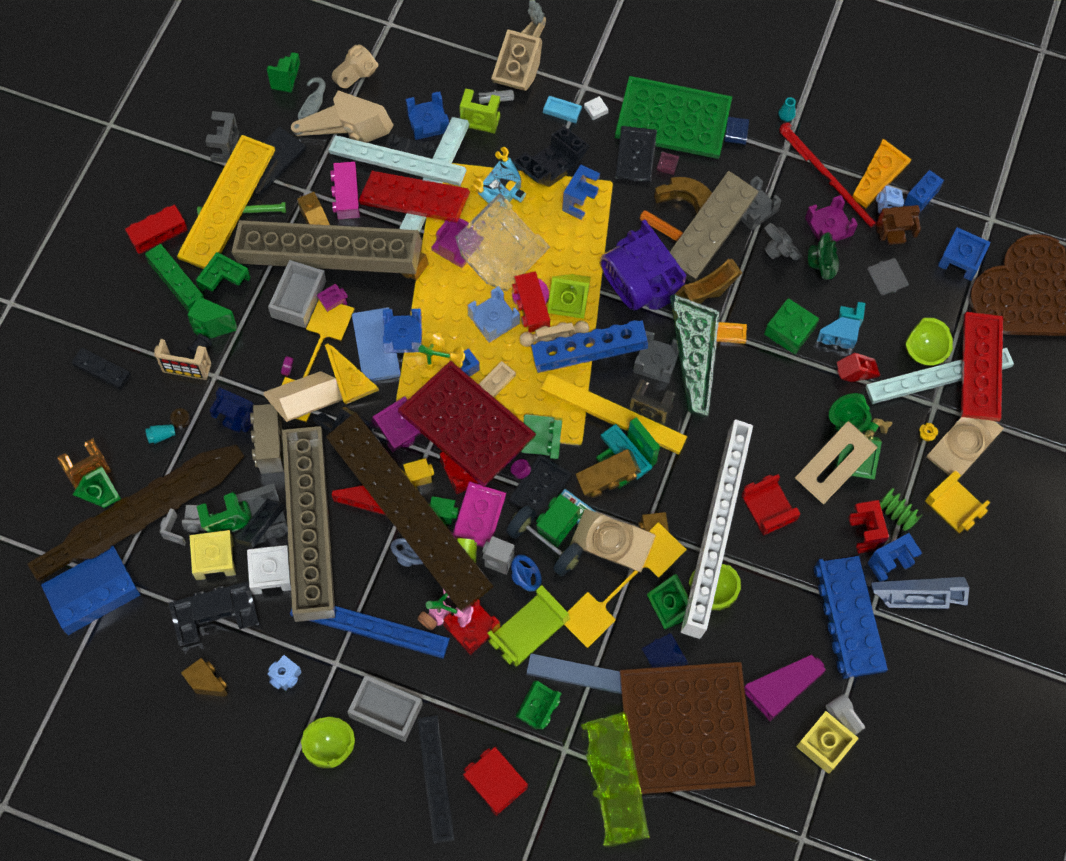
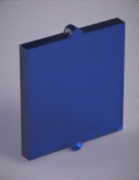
(664, 653)

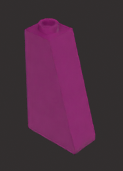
(780, 688)

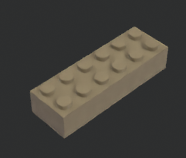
(713, 225)

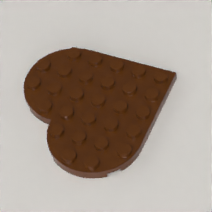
(1026, 288)

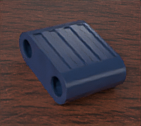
(736, 130)

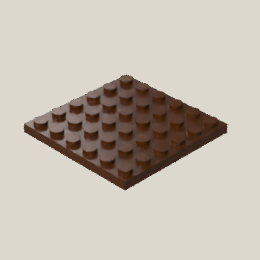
(688, 727)

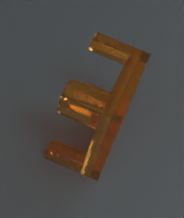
(78, 470)

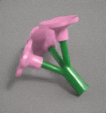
(440, 610)

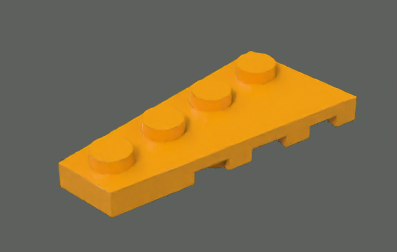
(882, 170)

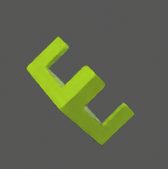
(480, 116)

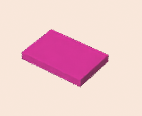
(479, 513)

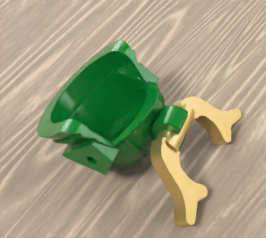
(856, 411)

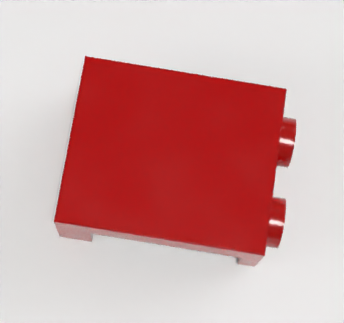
(495, 780)

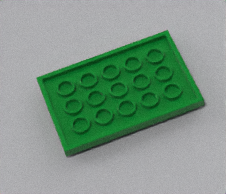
(683, 116)

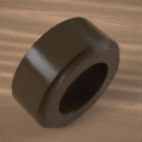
(180, 418)

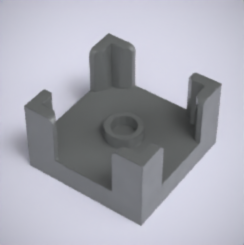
(225, 138)
(761, 208)
(657, 360)

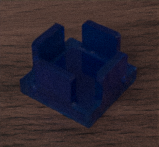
(234, 408)

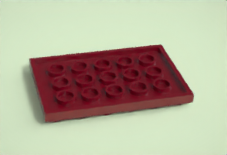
(467, 423)

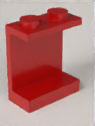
(769, 505)

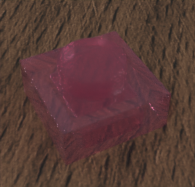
(668, 163)

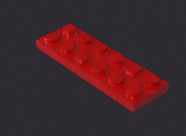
(414, 196)
(982, 366)

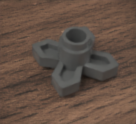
(780, 243)

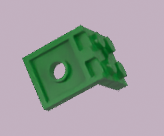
(641, 440)

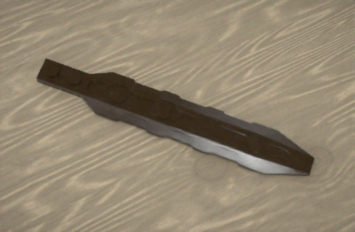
(140, 509)

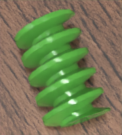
(899, 510)

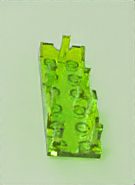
(617, 779)

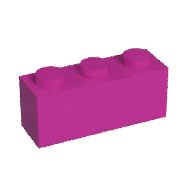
(345, 190)

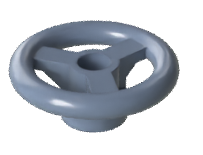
(406, 556)

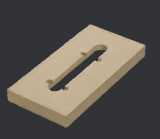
(862, 450)

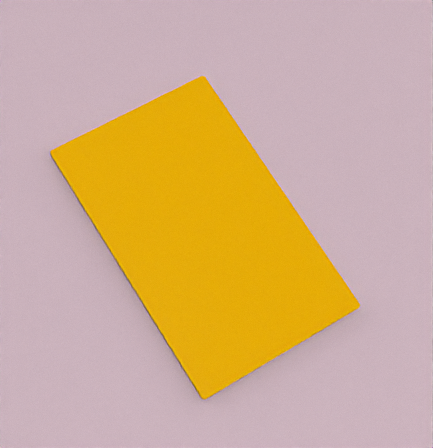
(447, 290)

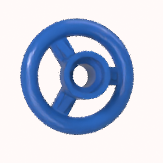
(521, 575)

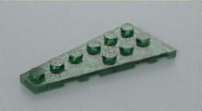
(696, 340)

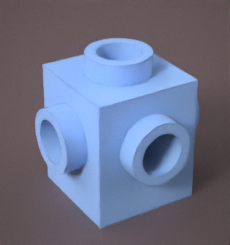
(889, 198)
(284, 673)

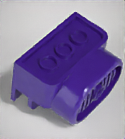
(642, 270)

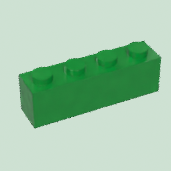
(173, 276)

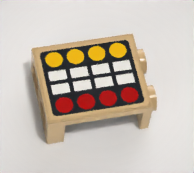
(194, 368)

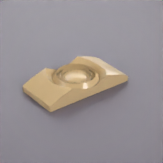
(964, 444)
(613, 540)

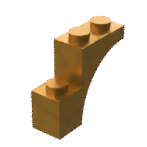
(711, 285)

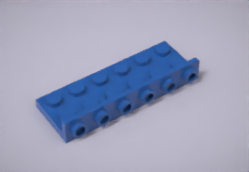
(850, 617)

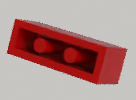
(156, 229)
(531, 301)

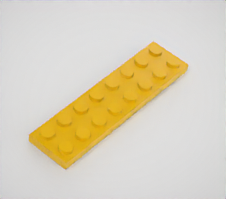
(226, 201)

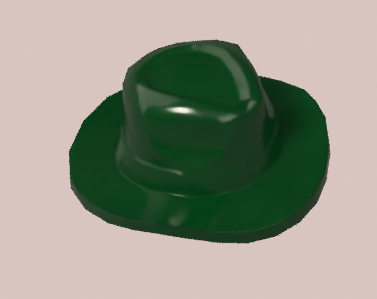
(824, 256)

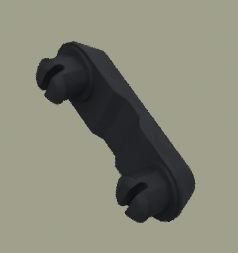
(406, 145)

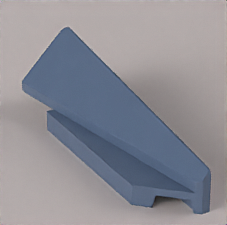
(923, 592)

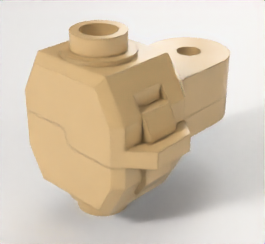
(357, 64)

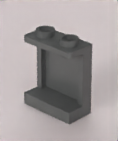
(255, 499)

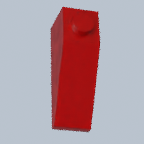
(357, 497)

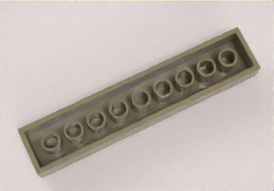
(327, 246)
(308, 524)

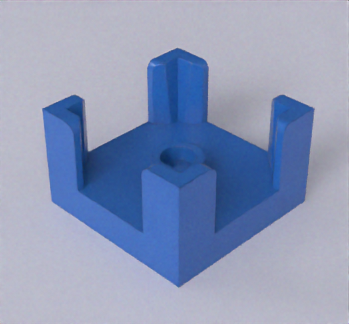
(427, 118)
(578, 190)
(965, 252)
(402, 333)
(897, 549)

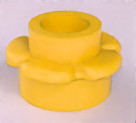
(928, 436)

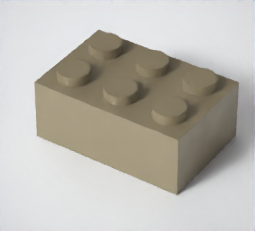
(267, 439)

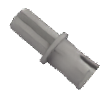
(507, 95)

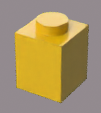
(419, 472)

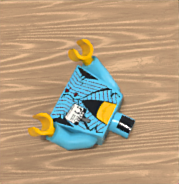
(502, 179)

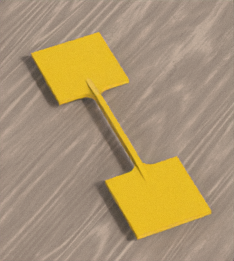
(326, 324)
(591, 619)

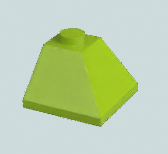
(569, 295)

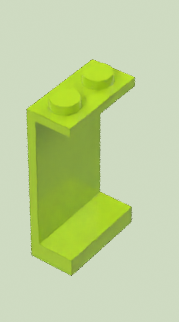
(529, 627)

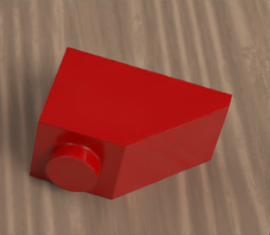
(857, 368)

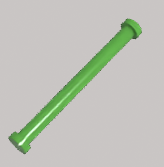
(260, 208)

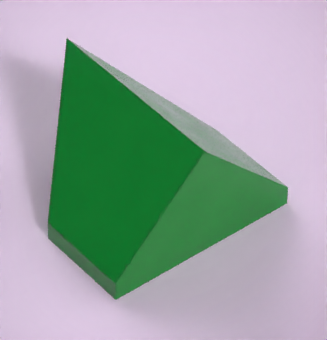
(97, 488)

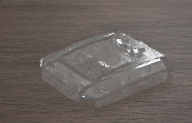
(499, 244)

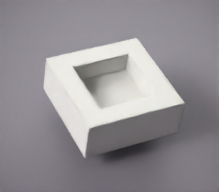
(596, 108)

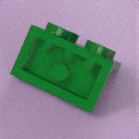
(547, 435)

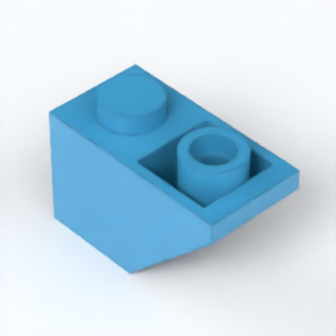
(840, 332)

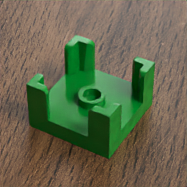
(869, 466)
(233, 519)

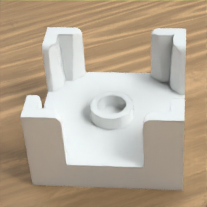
(269, 568)

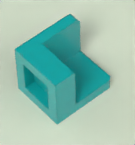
(853, 313)

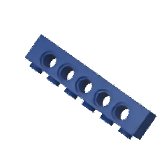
(599, 350)

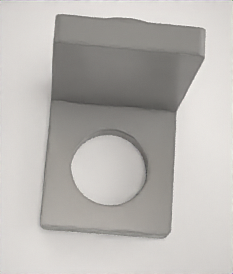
(166, 526)

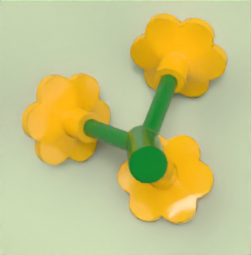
(433, 345)

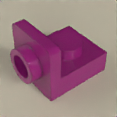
(332, 297)

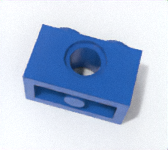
(924, 190)

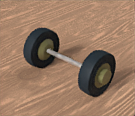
(521, 521)

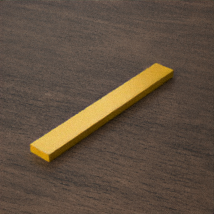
(610, 411)

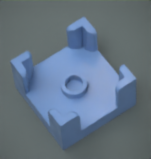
(493, 315)

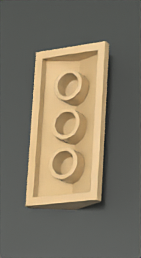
(304, 395)

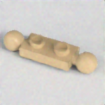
(550, 333)

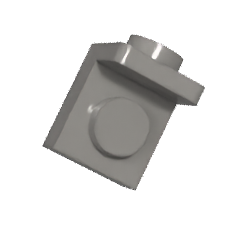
(191, 521)

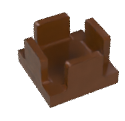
(897, 219)

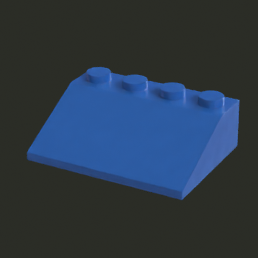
(90, 590)

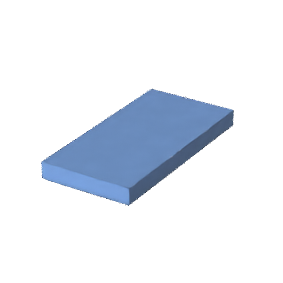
(369, 338)

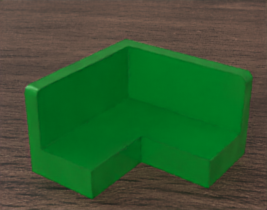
(285, 73)
(219, 268)

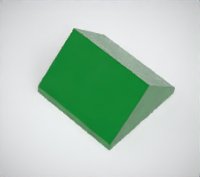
(669, 601)

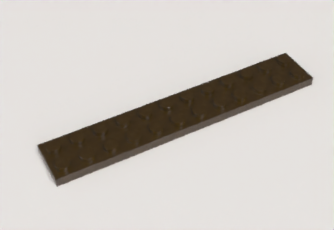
(410, 512)

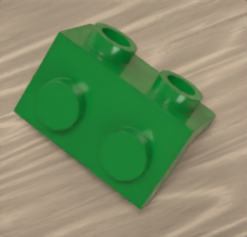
(538, 705)

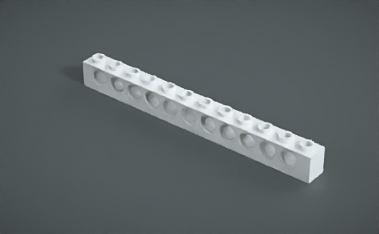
(717, 530)

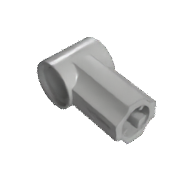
(842, 710)

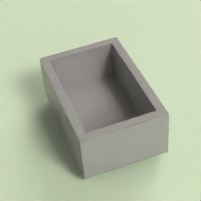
(297, 293)
(385, 708)

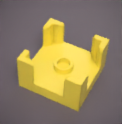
(212, 554)

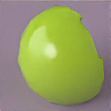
(929, 342)
(727, 588)
(327, 742)

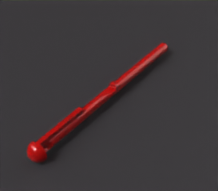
(803, 150)

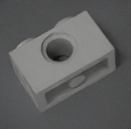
(498, 555)

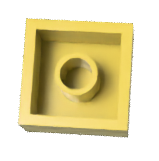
(827, 742)

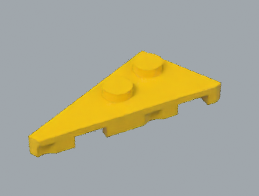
(350, 380)

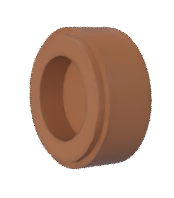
(427, 621)

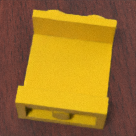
(956, 504)

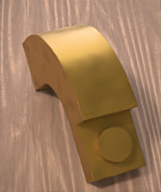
(685, 189)

